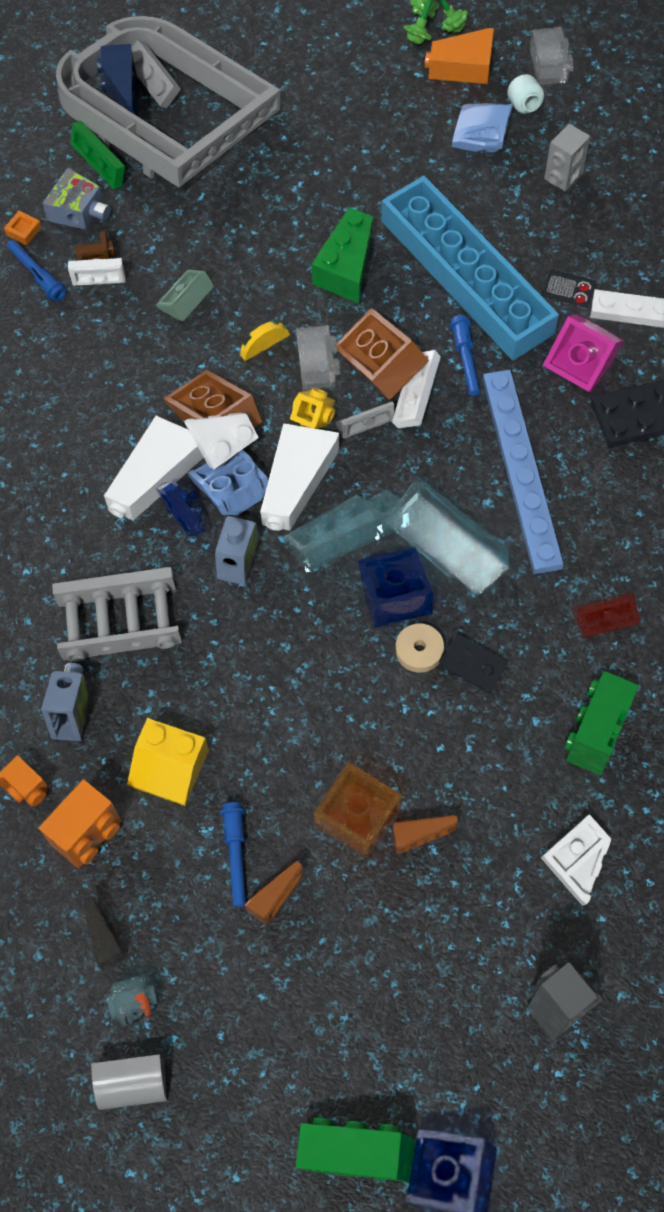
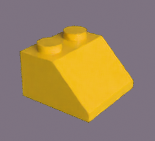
(167, 761)

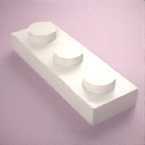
(628, 308)
(416, 393)

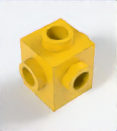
(305, 412)

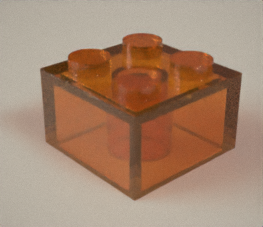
(357, 809)

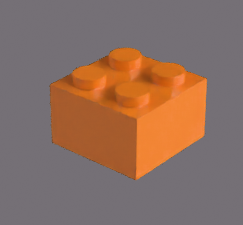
(81, 824)

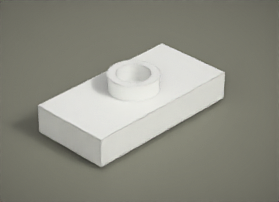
(97, 271)

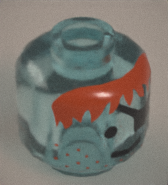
(131, 1000)

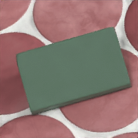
(185, 294)

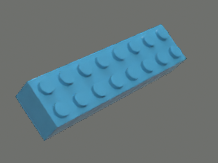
(469, 268)

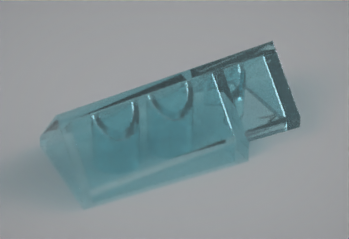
(342, 529)
(448, 537)

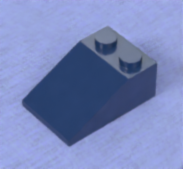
(119, 75)

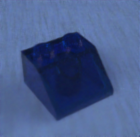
(395, 587)
(451, 1173)

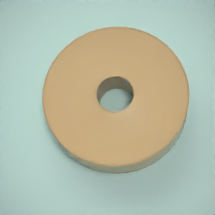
(419, 635)

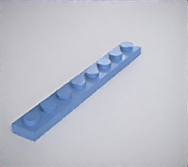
(522, 473)

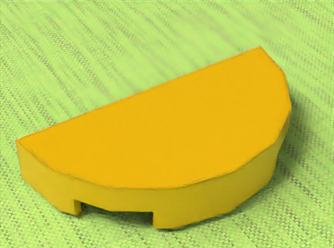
(263, 338)

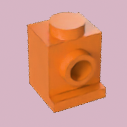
(23, 782)

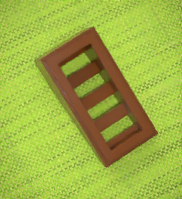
(415, 833)
(271, 898)

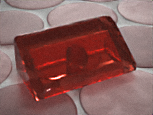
(606, 614)

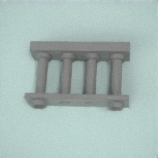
(100, 591)

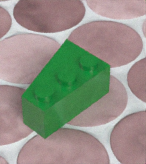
(344, 256)
(600, 722)
(355, 1150)

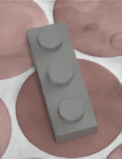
(154, 75)

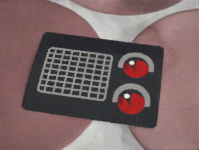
(568, 288)

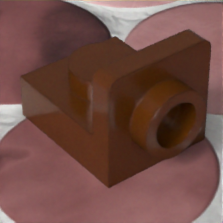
(96, 251)

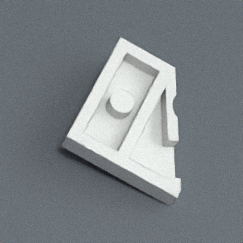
(221, 436)
(579, 858)

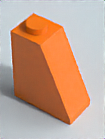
(461, 57)

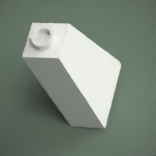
(160, 456)
(296, 472)

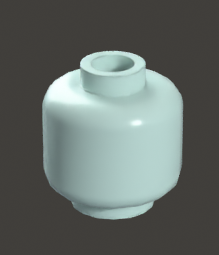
(525, 94)

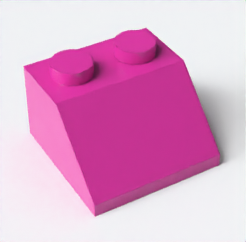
(582, 352)

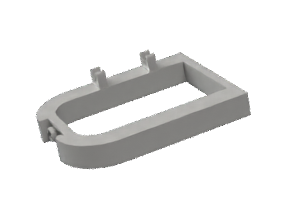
(141, 140)

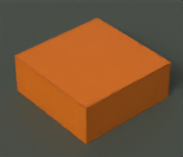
(22, 227)

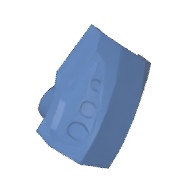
(482, 127)
(233, 484)

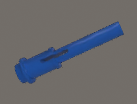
(54, 289)
(460, 328)
(234, 836)

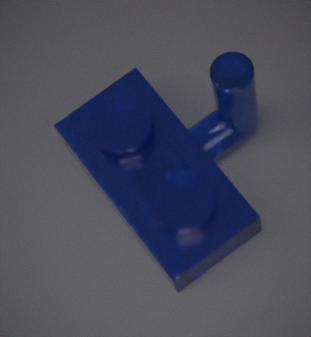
(177, 505)

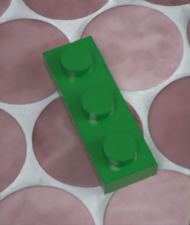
(97, 155)

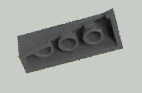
(561, 1000)

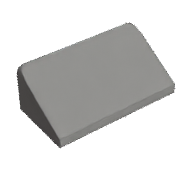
(366, 420)

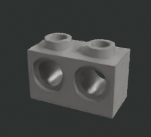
(567, 157)

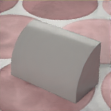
(129, 1082)

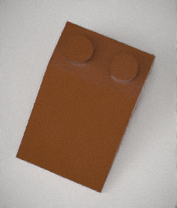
(381, 353)
(211, 396)

